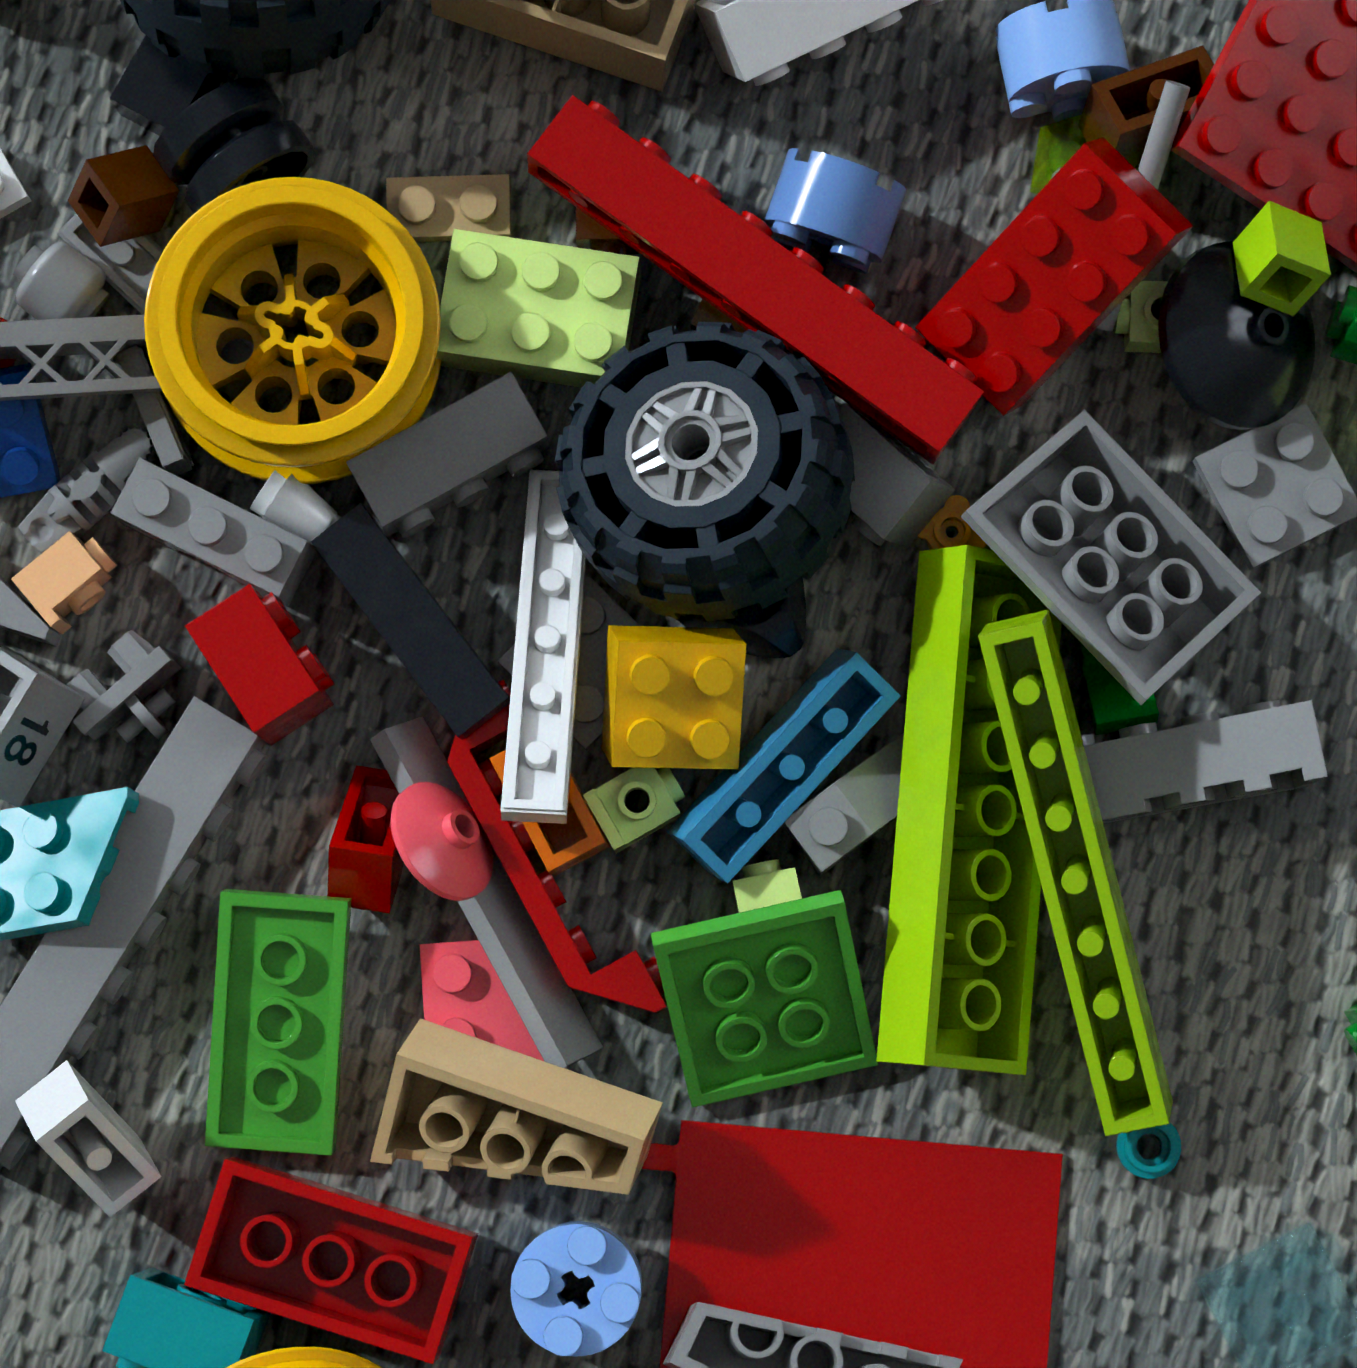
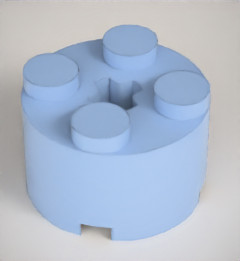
(1058, 55)
(564, 1324)

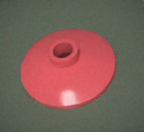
(441, 841)

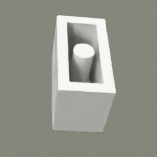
(87, 1139)

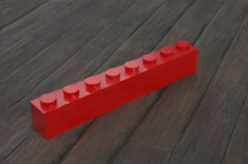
(753, 277)

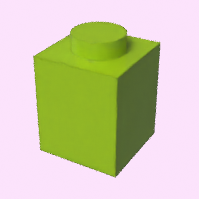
(1281, 258)

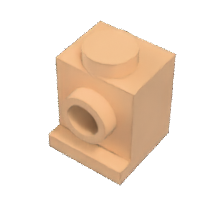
(66, 579)

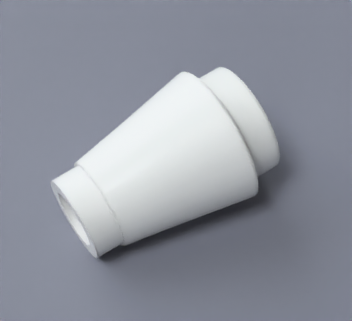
(294, 507)

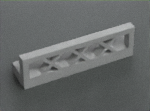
(73, 337)

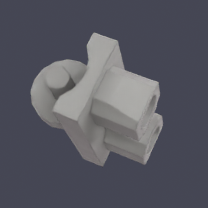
(145, 672)

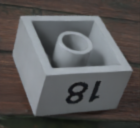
(32, 721)

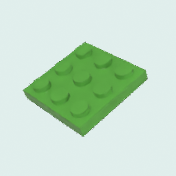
(765, 998)

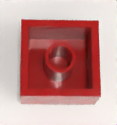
(260, 665)

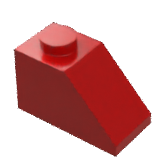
(362, 848)

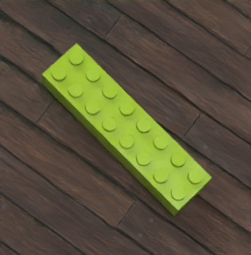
(962, 850)

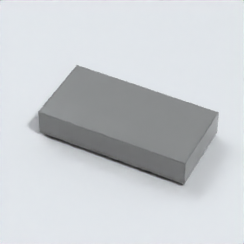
(157, 415)

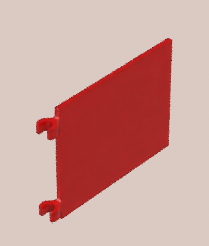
(866, 1238)

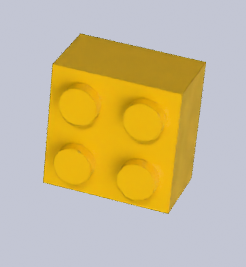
(673, 697)

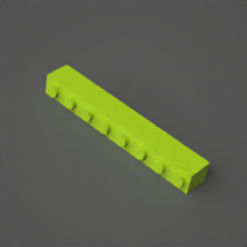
(1076, 872)

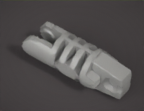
(87, 490)

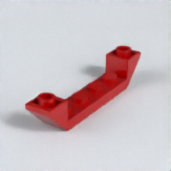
(624, 980)

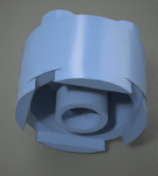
(834, 208)

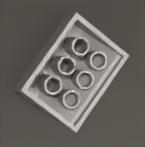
(1111, 556)

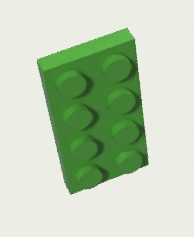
(278, 1022)

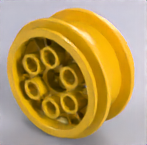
(230, 250)

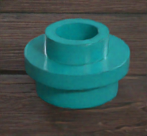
(1160, 1164)

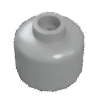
(59, 283)

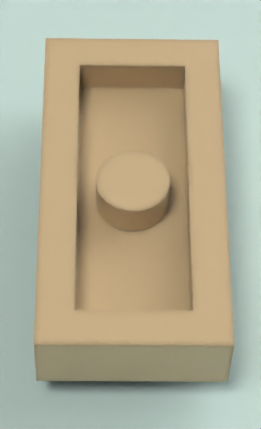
(438, 204)

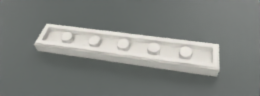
(544, 661)

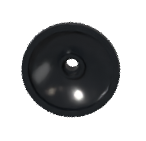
(1227, 352)

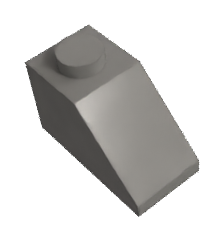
(892, 486)

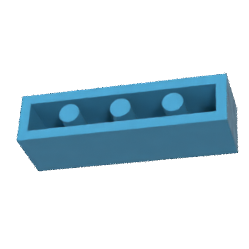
(783, 764)

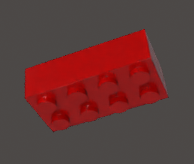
(1054, 274)
(331, 1259)

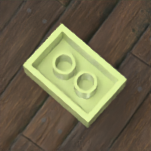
(535, 308)

